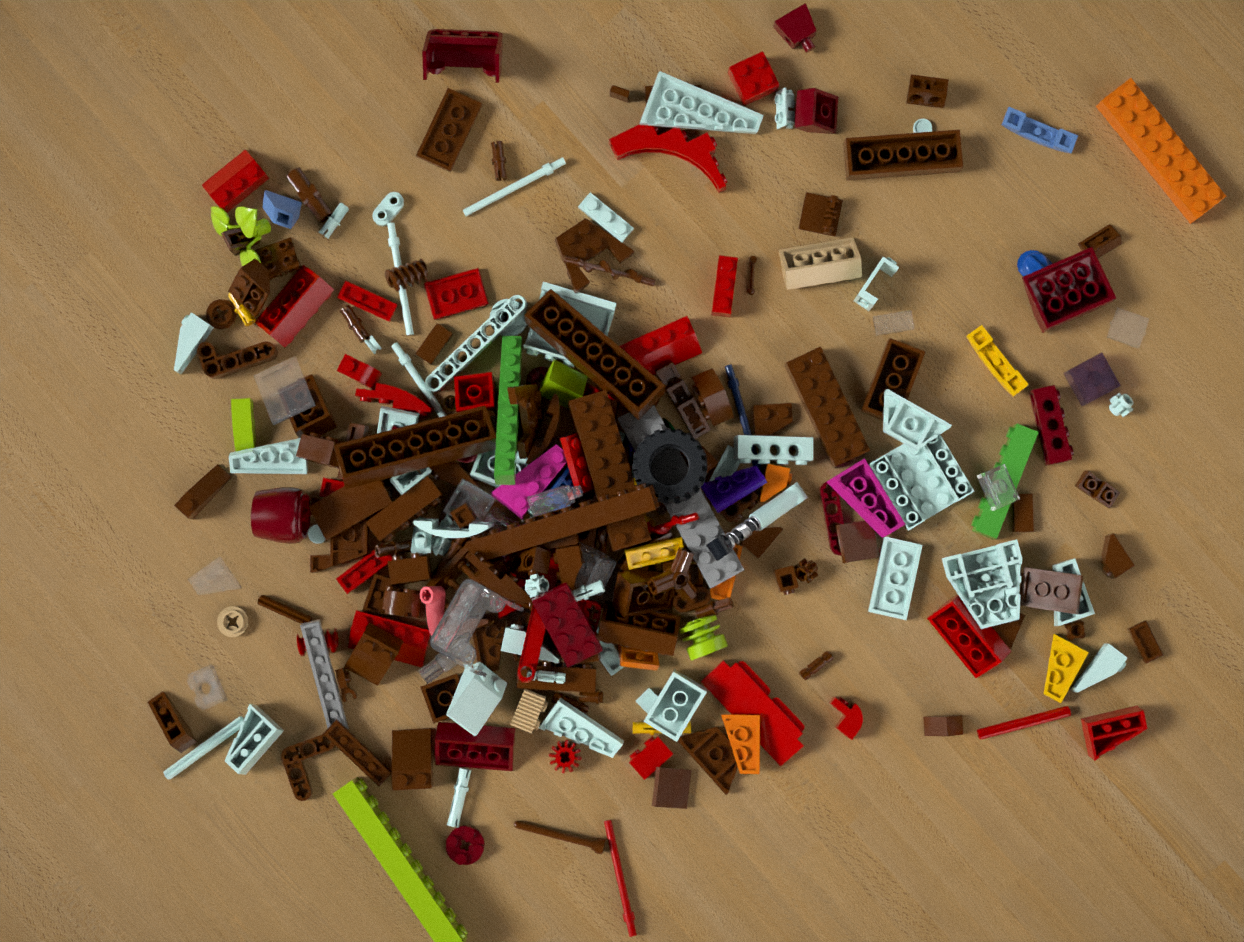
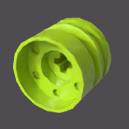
(703, 637)

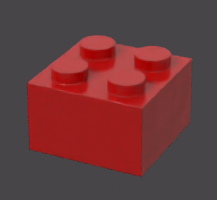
(753, 78)

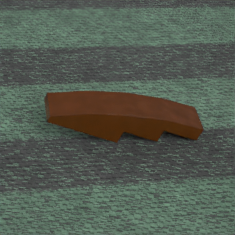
(683, 400)

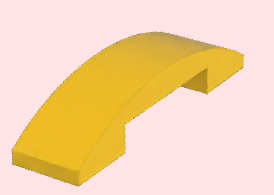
(995, 361)

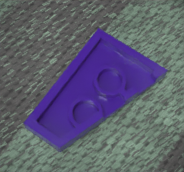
(730, 489)

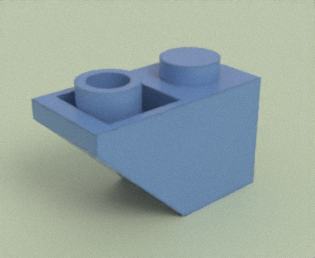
(281, 209)

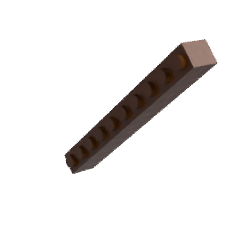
(565, 523)

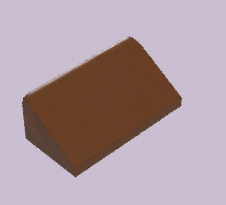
(1102, 241)

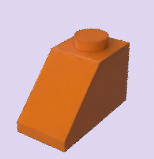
(777, 480)

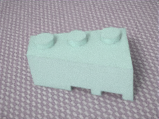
(253, 740)

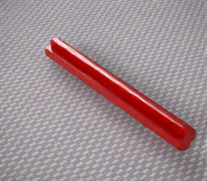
(1023, 722)

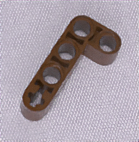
(240, 357)

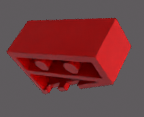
(1112, 728)

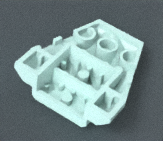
(988, 582)

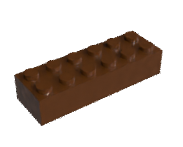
(903, 155)
(827, 407)

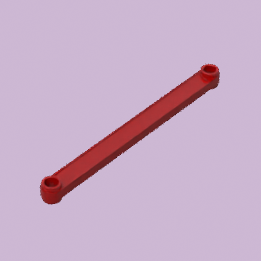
(536, 630)

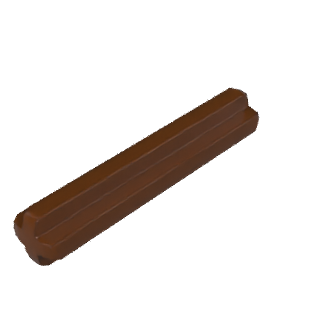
(283, 610)

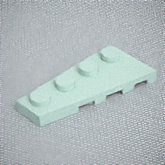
(269, 459)
(573, 724)

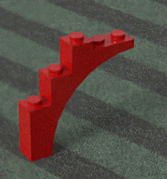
(673, 142)

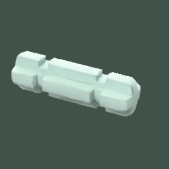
(548, 676)

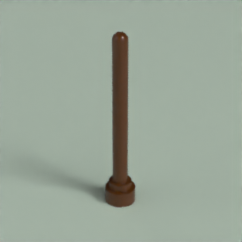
(596, 845)

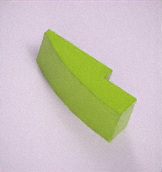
(243, 424)

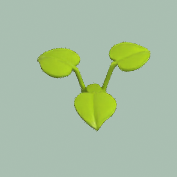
(248, 223)

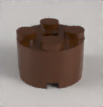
(401, 602)

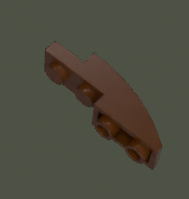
(503, 584)

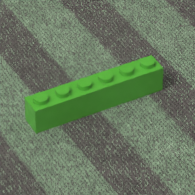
(1014, 456)

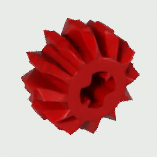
(571, 755)

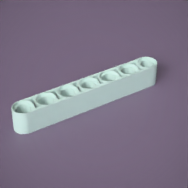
(467, 347)

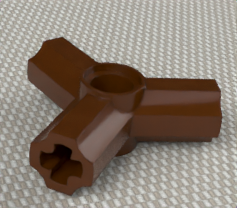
(675, 577)

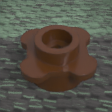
(1070, 630)

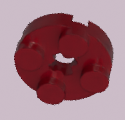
(470, 835)

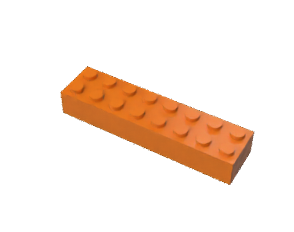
(1160, 150)

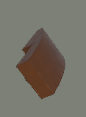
(1097, 489)

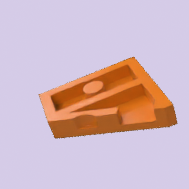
(637, 658)

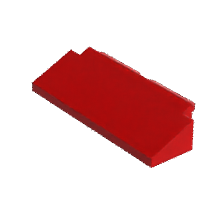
(746, 694)

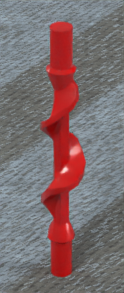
(665, 527)

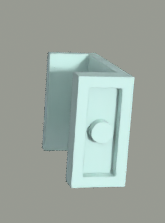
(864, 298)

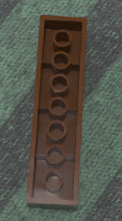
(595, 354)
(415, 447)
(607, 463)

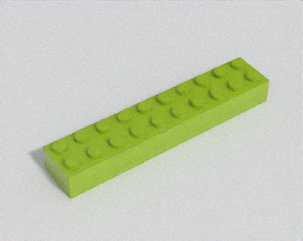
(399, 863)

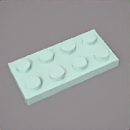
(895, 578)

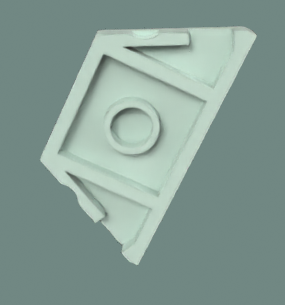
(910, 422)

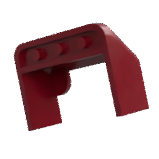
(463, 49)

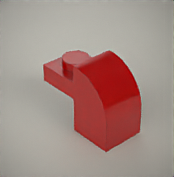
(359, 371)
(852, 717)

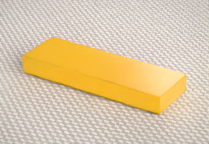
(653, 553)

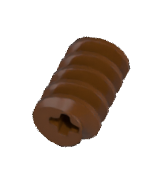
(407, 274)

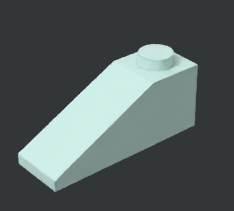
(191, 335)
(1103, 665)

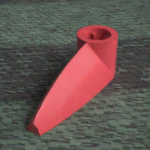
(434, 599)

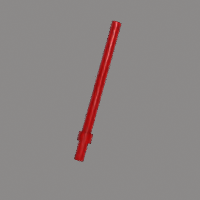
(628, 915)

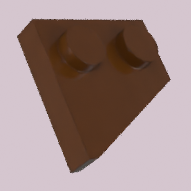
(771, 418)

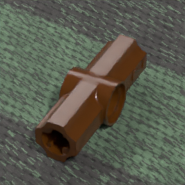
(309, 195)

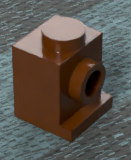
(790, 574)

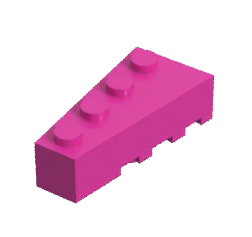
(531, 481)
(867, 497)

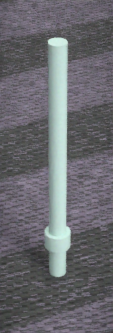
(546, 169)
(394, 243)
(405, 360)

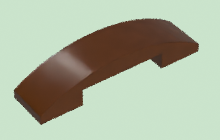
(552, 412)

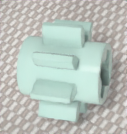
(1121, 404)
(536, 585)

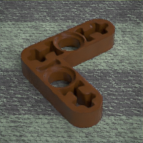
(298, 763)

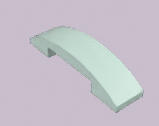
(432, 527)

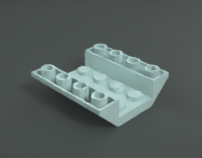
(921, 480)

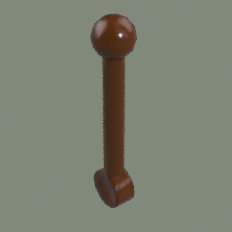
(752, 260)

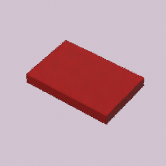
(456, 294)

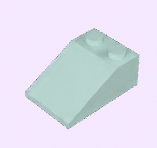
(514, 641)
(476, 698)
(675, 705)

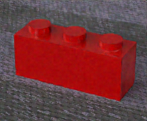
(724, 286)

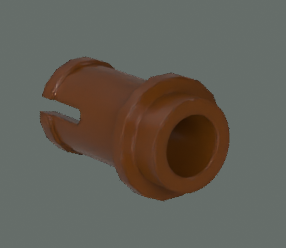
(596, 697)

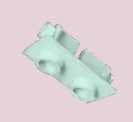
(784, 99)
(441, 544)

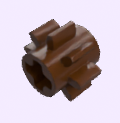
(806, 570)

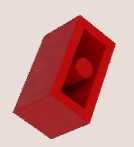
(650, 757)

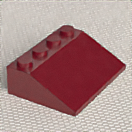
(1068, 289)

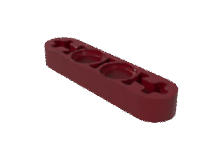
(829, 519)

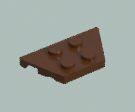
(713, 754)

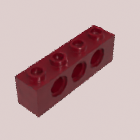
(1046, 435)

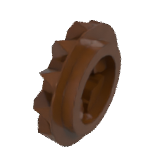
(212, 313)

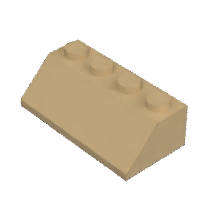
(820, 263)

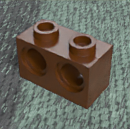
(927, 91)
(740, 507)
(530, 562)

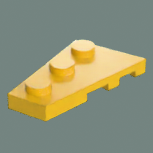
(1062, 668)

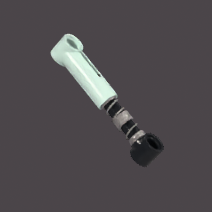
(757, 520)

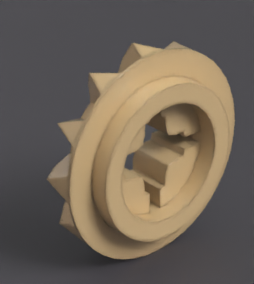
(223, 621)

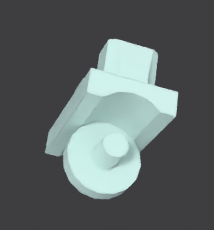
(421, 541)

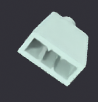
(407, 481)

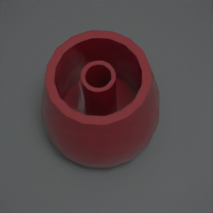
(281, 515)

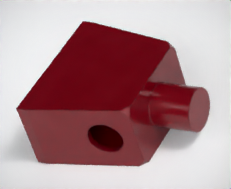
(797, 28)

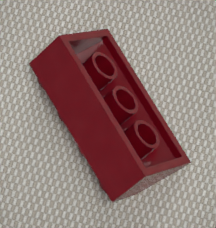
(488, 750)

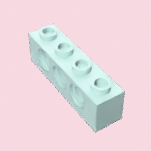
(802, 445)

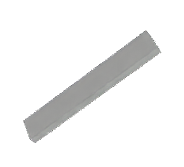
(323, 672)

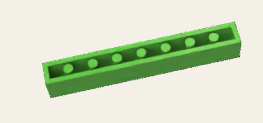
(508, 414)

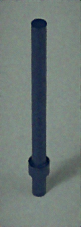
(733, 384)

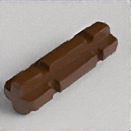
(816, 665)
(583, 708)

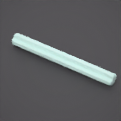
(204, 748)

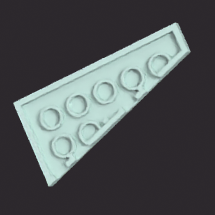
(689, 107)

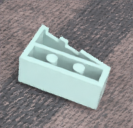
(1085, 607)

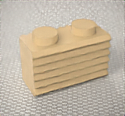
(528, 711)

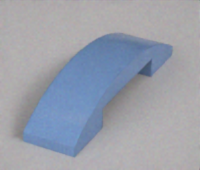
(1038, 132)

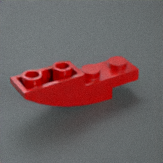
(401, 399)

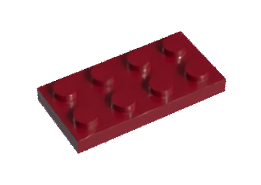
(567, 624)

